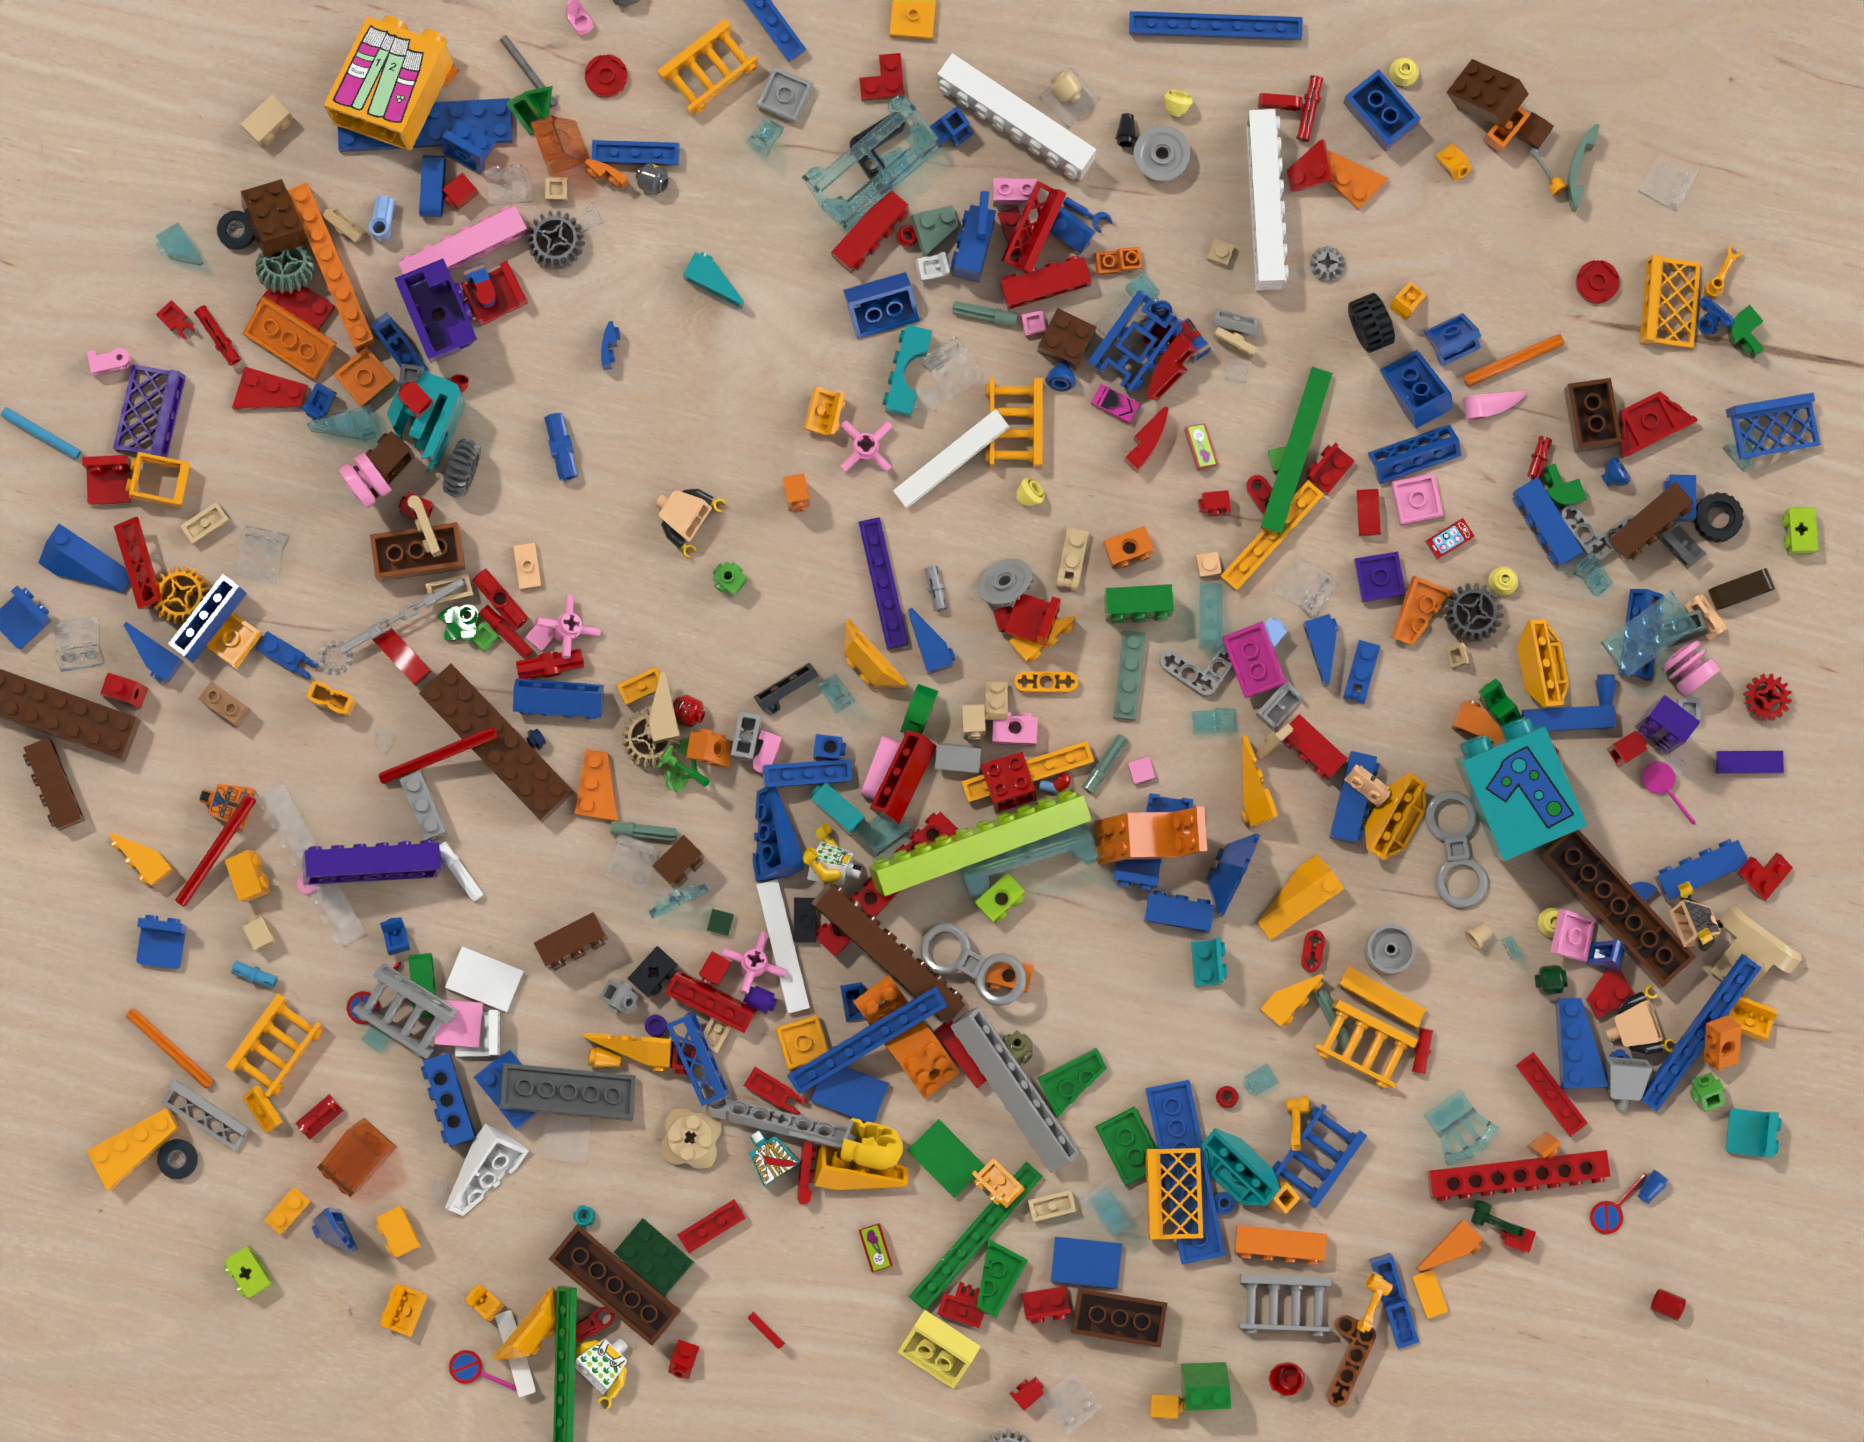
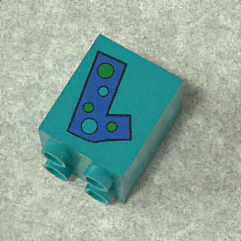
(1519, 789)

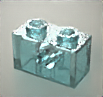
(1109, 1212)

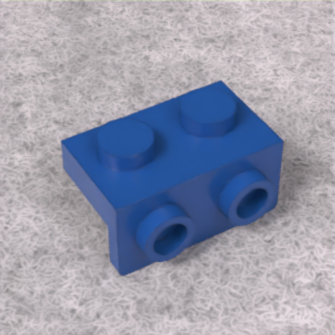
(1072, 230)

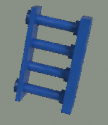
(1340, 1158)

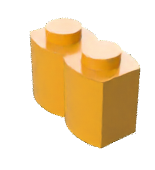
(326, 697)

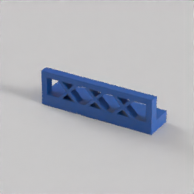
(1416, 456)
(1638, 601)
(705, 1054)

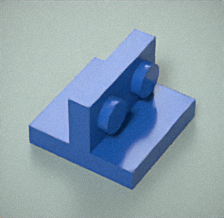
(467, 146)
(1453, 339)

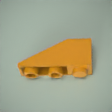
(1031, 651)
(149, 863)
(1285, 1001)

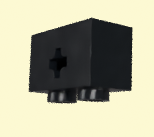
(654, 960)

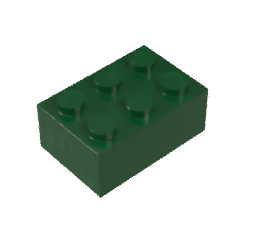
(654, 1257)

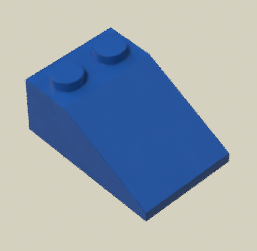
(1417, 389)

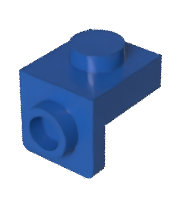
(319, 402)
(395, 935)

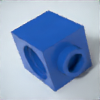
(822, 740)

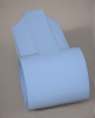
(382, 217)

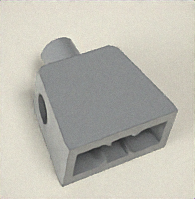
(1626, 1079)

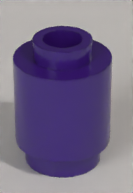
(760, 999)

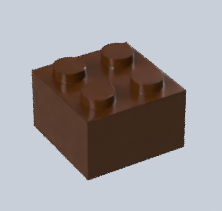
(1066, 338)
(679, 862)

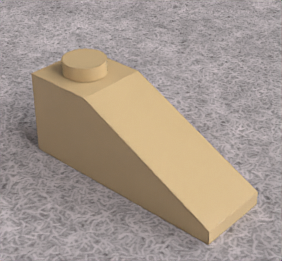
(662, 716)

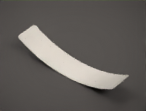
(519, 1366)

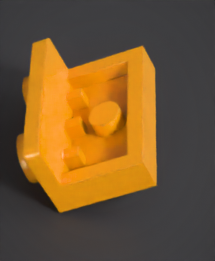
(824, 411)
(1754, 1018)
(999, 1182)
(403, 1309)

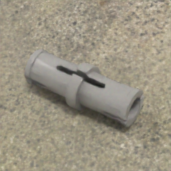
(935, 588)

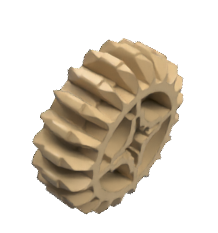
(640, 739)

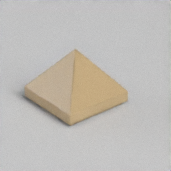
(1457, 655)

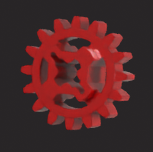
(1765, 707)

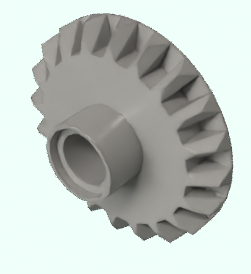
(1162, 139)
(1005, 582)

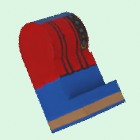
(485, 291)
(1195, 337)

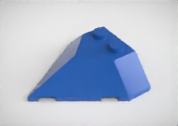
(1230, 870)

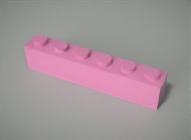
(470, 242)

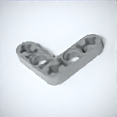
(1594, 538)
(1207, 675)

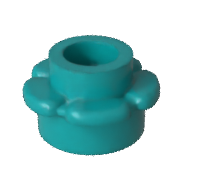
(583, 1222)

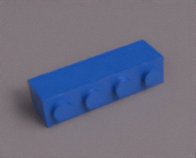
(1547, 522)
(207, 618)
(558, 698)
(1351, 803)
(1701, 870)

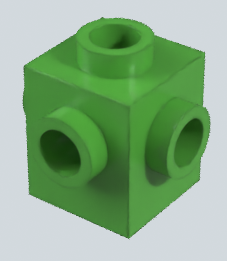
(733, 585)
(1707, 1087)

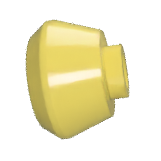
(1400, 74)
(1177, 102)
(1030, 492)
(1496, 581)
(1544, 921)

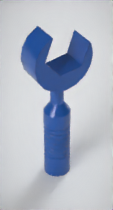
(1084, 212)

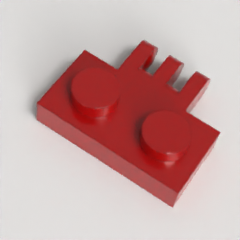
(962, 1306)

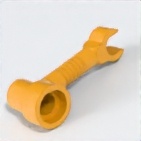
(1715, 287)
(1297, 1107)
(1379, 1287)

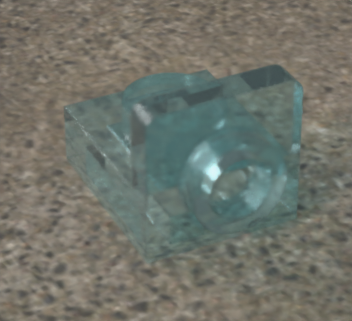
(1260, 1080)

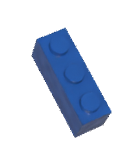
(1179, 912)

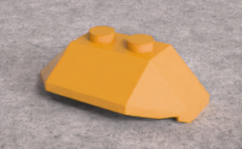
(869, 661)
(1543, 663)
(1397, 817)
(532, 1330)

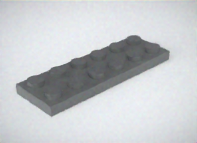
(567, 1092)

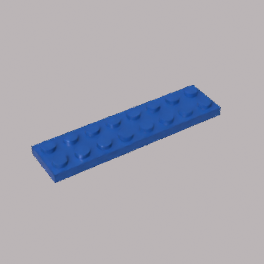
(486, 115)
(1178, 1128)

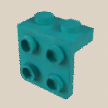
(1753, 1133)

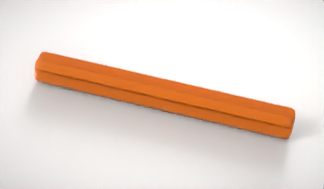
(1513, 360)
(169, 1048)

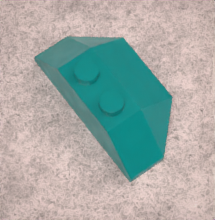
(1239, 1169)

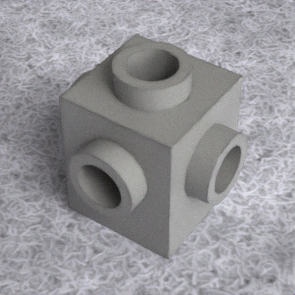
(619, 997)

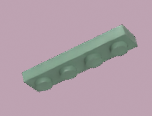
(1129, 675)

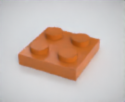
(364, 377)

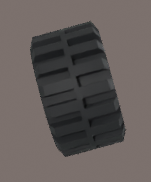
(1371, 322)

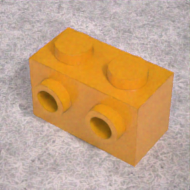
(248, 875)
(398, 1232)

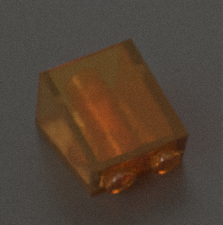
(559, 143)
(356, 1157)

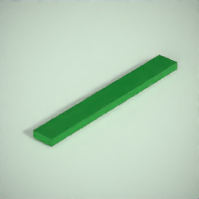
(1296, 450)
(971, 1242)
(565, 1364)

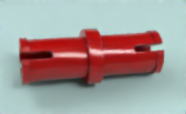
(1422, 1050)

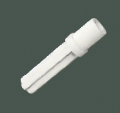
(452, 862)

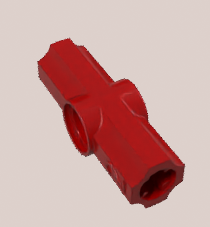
(491, 589)
(549, 665)

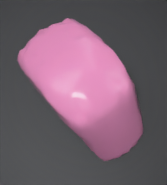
(578, 17)

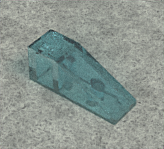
(354, 424)
(1210, 616)

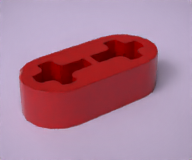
(1318, 952)

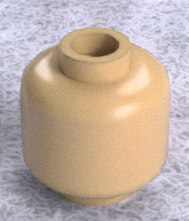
(1066, 87)

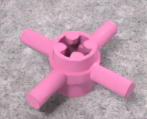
(866, 438)
(563, 623)
(755, 955)

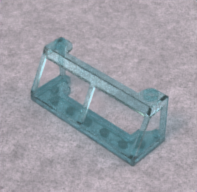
(922, 144)
(1075, 839)

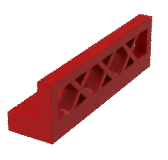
(1040, 230)
(138, 563)
(710, 1001)

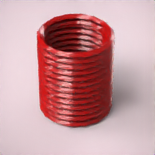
(1668, 1304)

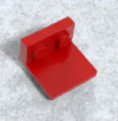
(107, 479)
(1033, 619)
(1009, 782)
(1046, 1304)

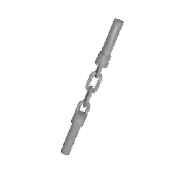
(375, 630)

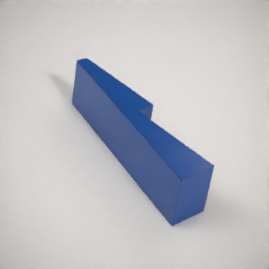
(1573, 718)
(1395, 1303)

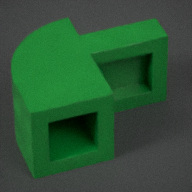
(1740, 331)
(1563, 494)
(1498, 704)
(919, 709)

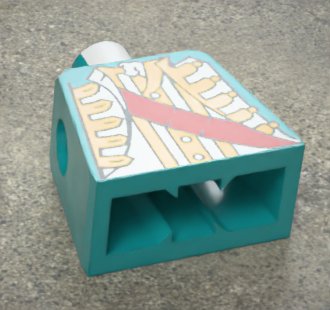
(770, 1158)

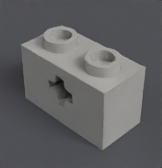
(746, 736)

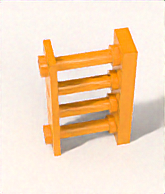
(688, 57)
(1033, 412)
(265, 1025)
(1382, 1032)

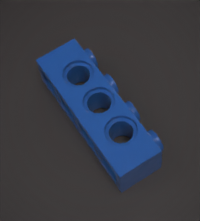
(465, 1130)

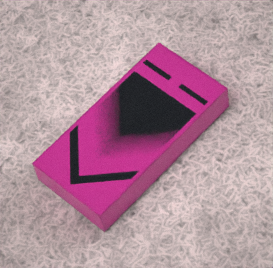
(1115, 403)

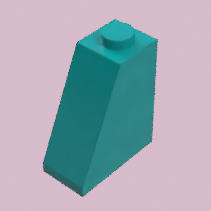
(837, 808)

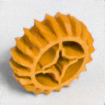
(189, 590)

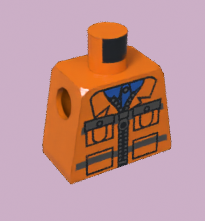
(225, 801)

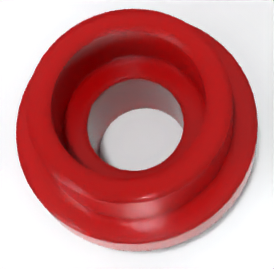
(906, 230)
(1234, 1097)

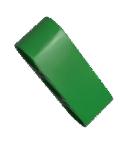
(422, 973)

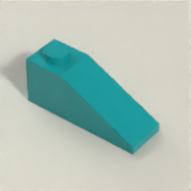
(707, 275)

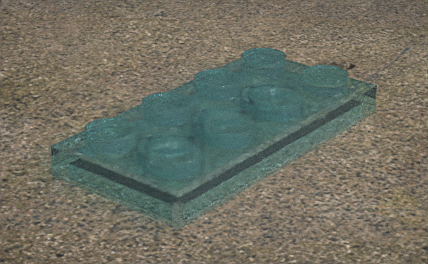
(1648, 634)

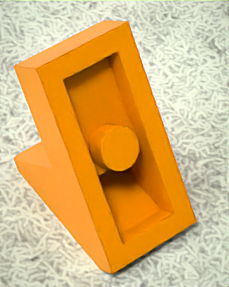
(1407, 300)

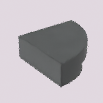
(409, 373)

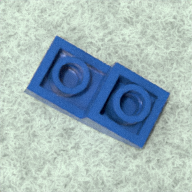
(609, 340)

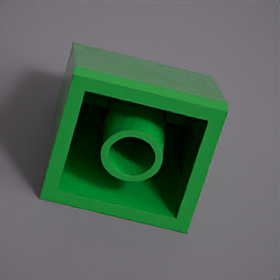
(1205, 1386)

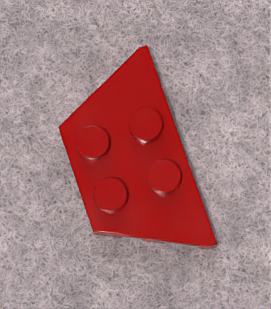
(1651, 422)

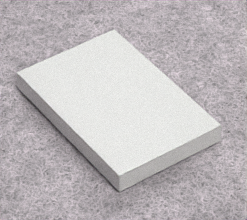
(484, 979)

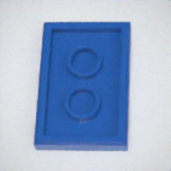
(851, 1094)
(1086, 1262)

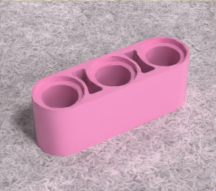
(879, 767)

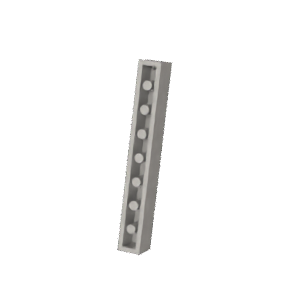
(1014, 1089)

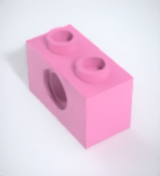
(1012, 191)
(1025, 737)

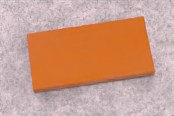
(289, 338)

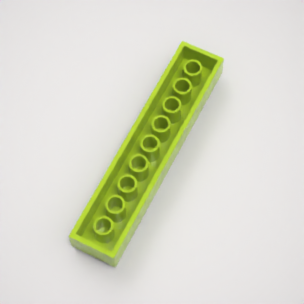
(979, 843)

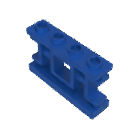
(1122, 331)

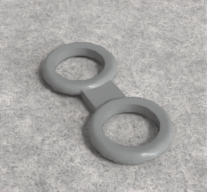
(1456, 849)
(973, 964)

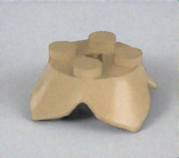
(703, 1151)

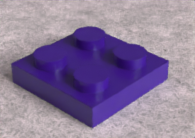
(1379, 576)

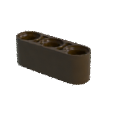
(1741, 589)

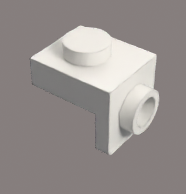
(933, 266)

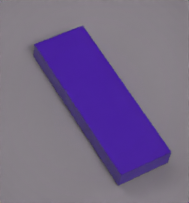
(1749, 762)

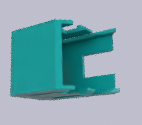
(437, 423)

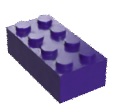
(1667, 724)

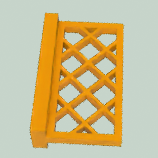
(1652, 296)
(1155, 1199)

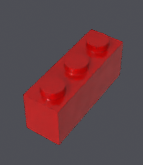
(1314, 748)

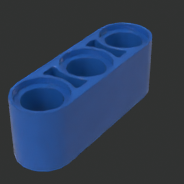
(432, 186)

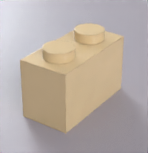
(267, 121)
(973, 721)

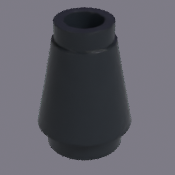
(1126, 131)

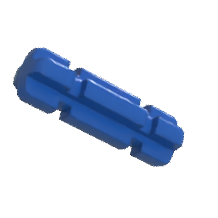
(1716, 311)

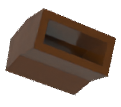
(1534, 131)

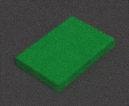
(1126, 1144)
(946, 1158)

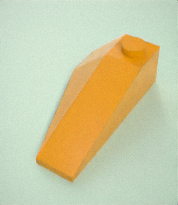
(1256, 801)
(1304, 892)
(646, 1050)
(836, 1174)

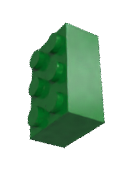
(1138, 603)

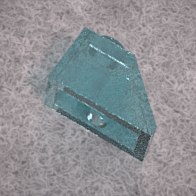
(177, 245)

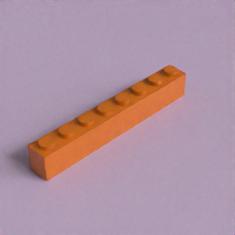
(332, 267)

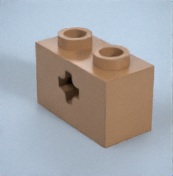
(224, 704)

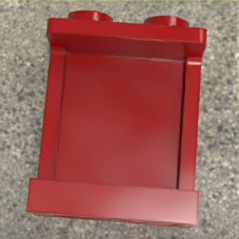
(508, 295)

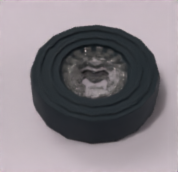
(230, 239)
(170, 1168)

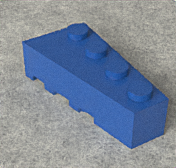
(1577, 1049)

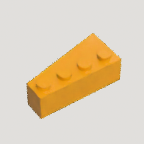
(127, 1150)

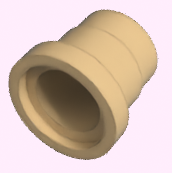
(1478, 935)

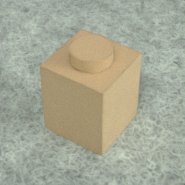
(259, 933)

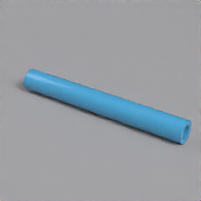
(41, 433)

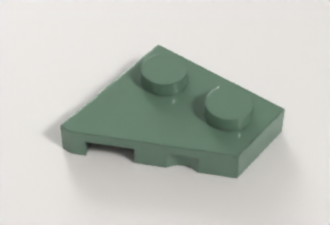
(933, 227)

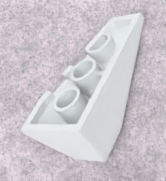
(487, 1161)

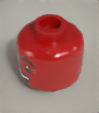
(688, 710)

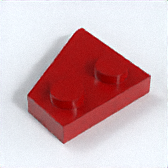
(1311, 168)
(1609, 993)

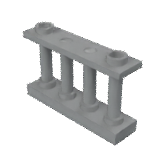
(420, 996)
(1296, 1284)

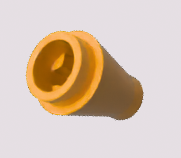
(603, 1059)

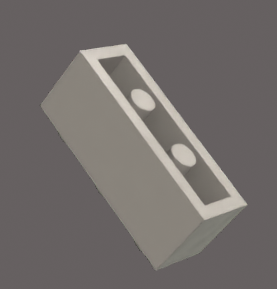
(423, 806)

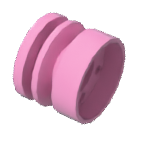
(1690, 668)

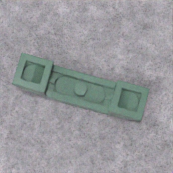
(1573, 190)

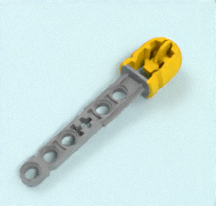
(879, 1147)

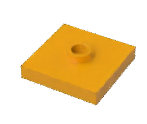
(913, 19)
(234, 640)
(801, 1041)

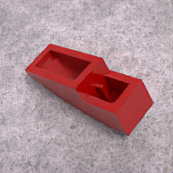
(1170, 367)
(1147, 440)
(402, 656)
(959, 1054)

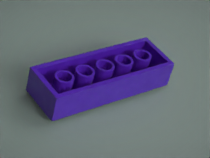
(371, 863)

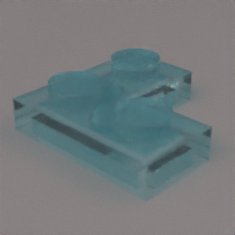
(677, 898)

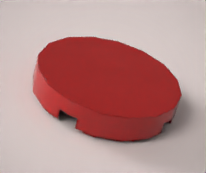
(606, 75)
(1597, 281)

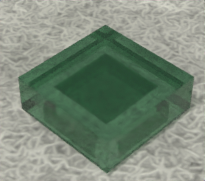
(720, 922)

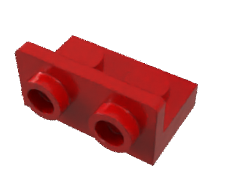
(1330, 468)

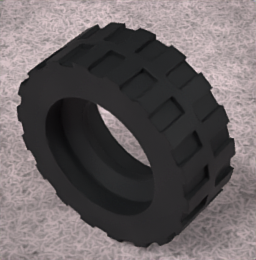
(1730, 505)

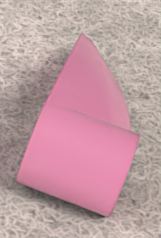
(1490, 404)

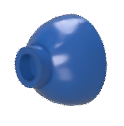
(1061, 377)
(1615, 473)

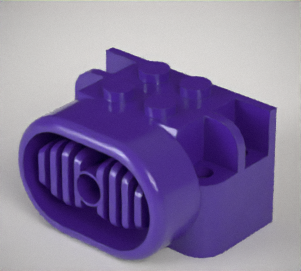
(430, 291)

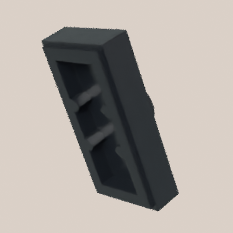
(804, 920)

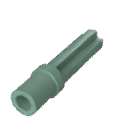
(985, 313)
(1105, 763)
(643, 831)
(1325, 1004)

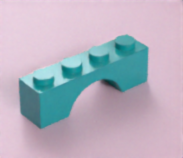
(914, 345)

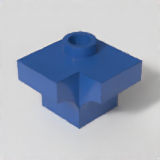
(953, 127)

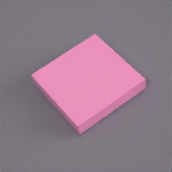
(1417, 499)
(1572, 935)
(464, 1028)

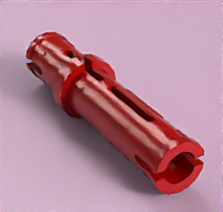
(1314, 84)
(217, 335)

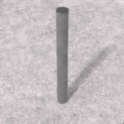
(524, 66)

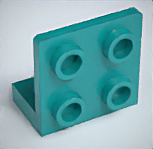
(1208, 962)

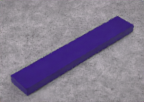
(883, 583)

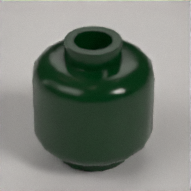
(1551, 979)

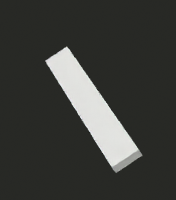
(951, 458)
(783, 945)

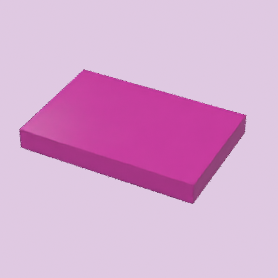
(1254, 659)

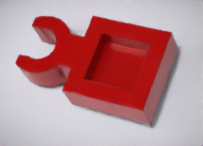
(174, 317)

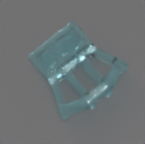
(1450, 1115)

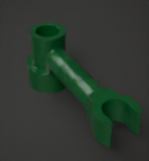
(1482, 1214)

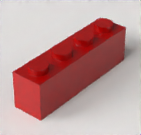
(869, 231)
(1045, 282)
(903, 777)

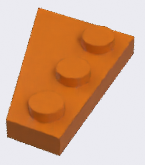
(1353, 180)
(1419, 606)
(596, 788)

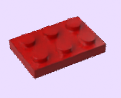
(304, 305)

